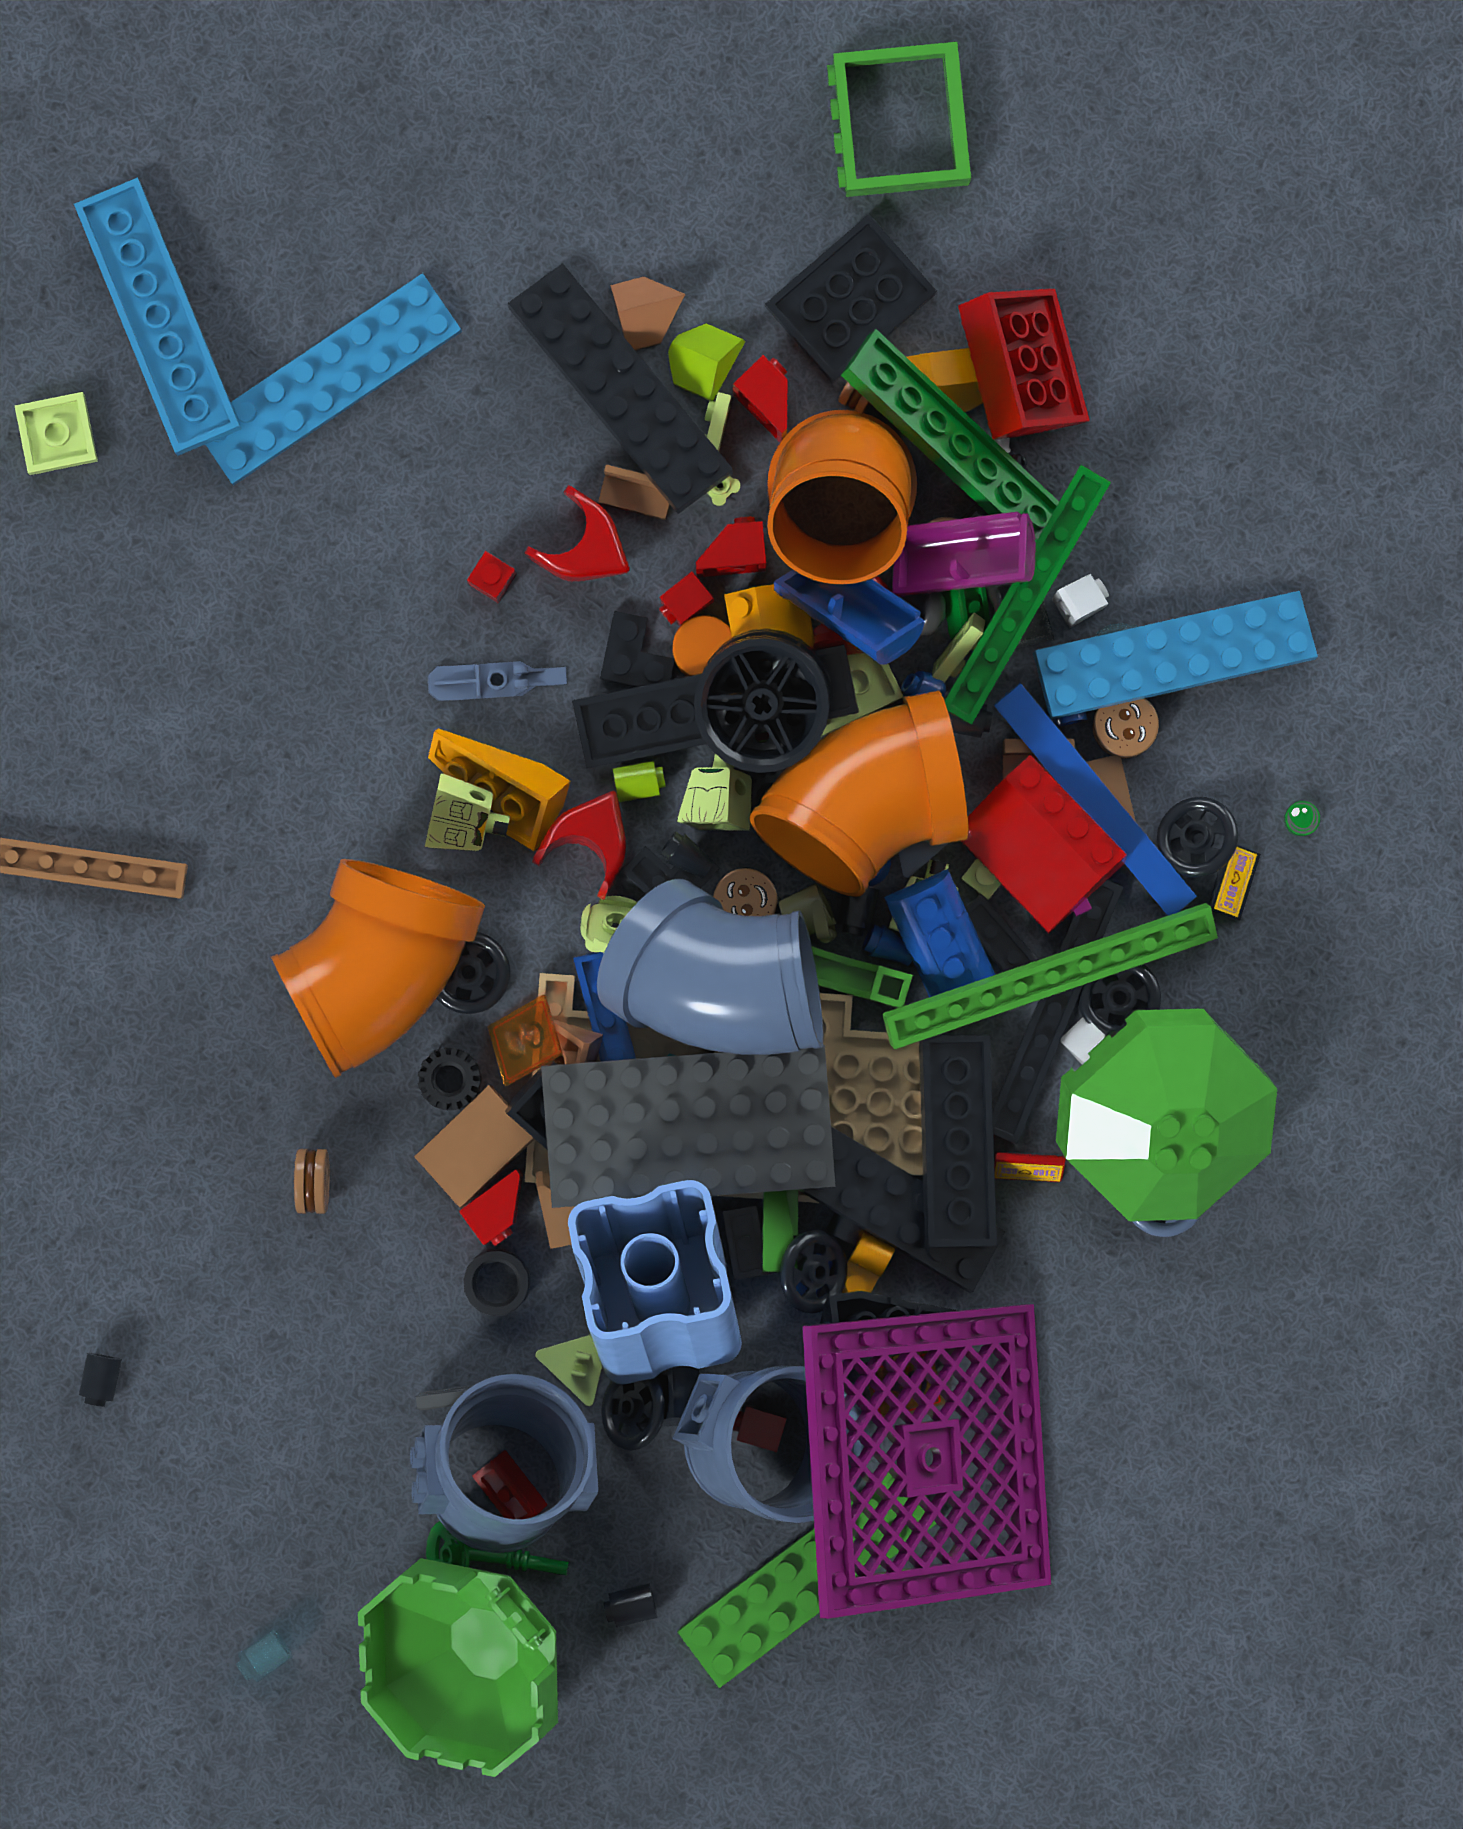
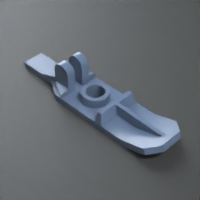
(474, 680)

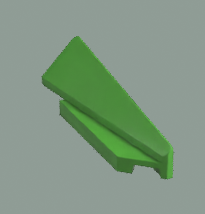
(779, 1226)

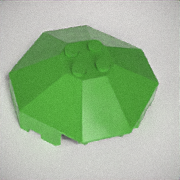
(1166, 1115)
(459, 1666)

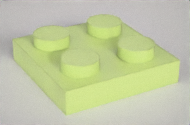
(56, 433)

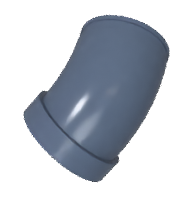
(713, 974)

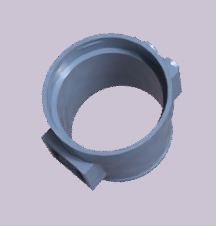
(525, 1405)
(707, 1438)

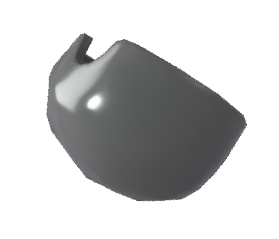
(931, 608)

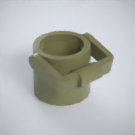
(815, 909)

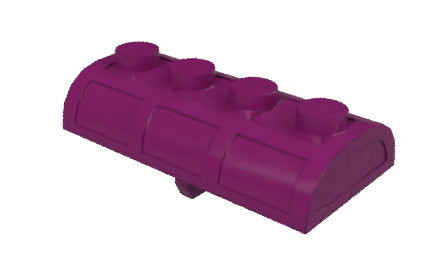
(965, 554)

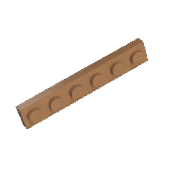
(92, 868)

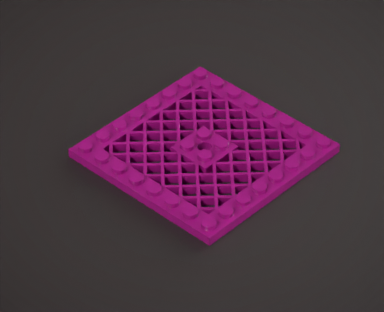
(1024, 1556)

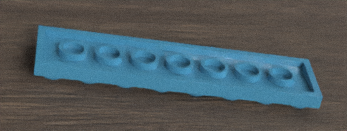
(157, 316)
(334, 376)
(1174, 655)

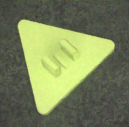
(575, 1365)

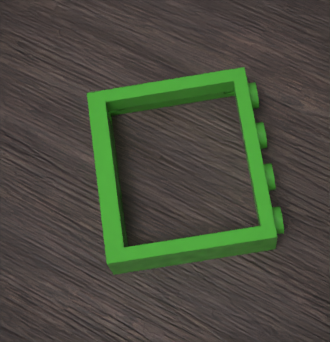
(843, 140)

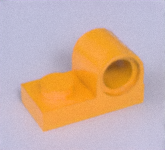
(867, 1263)

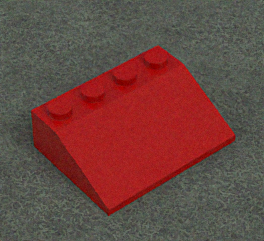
(1023, 362)
(1041, 844)

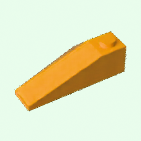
(953, 374)
(519, 786)

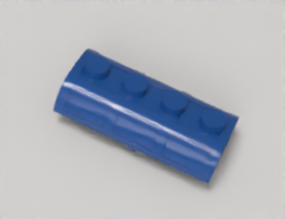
(858, 613)
(939, 934)

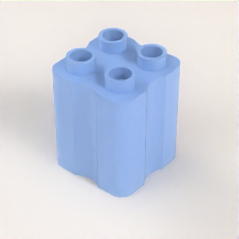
(655, 1282)

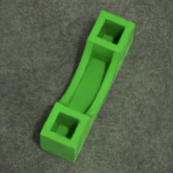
(861, 979)

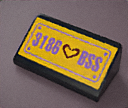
(1234, 883)

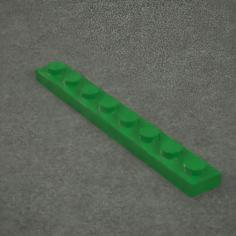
(1025, 597)

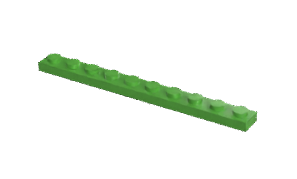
(1050, 976)

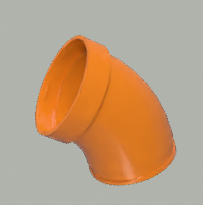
(849, 447)
(868, 795)
(376, 959)

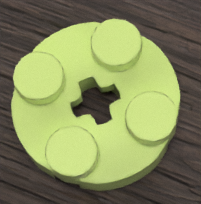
(598, 919)

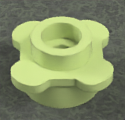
(720, 495)

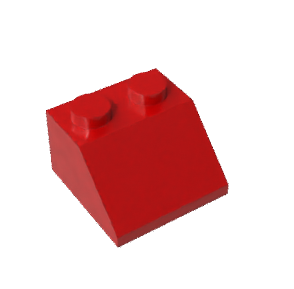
(764, 394)
(735, 550)
(495, 1210)

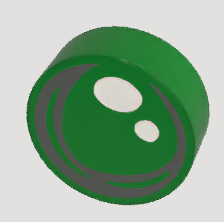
(1302, 818)

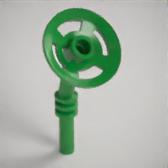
(461, 1554)

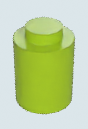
(638, 781)

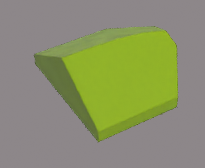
(703, 359)

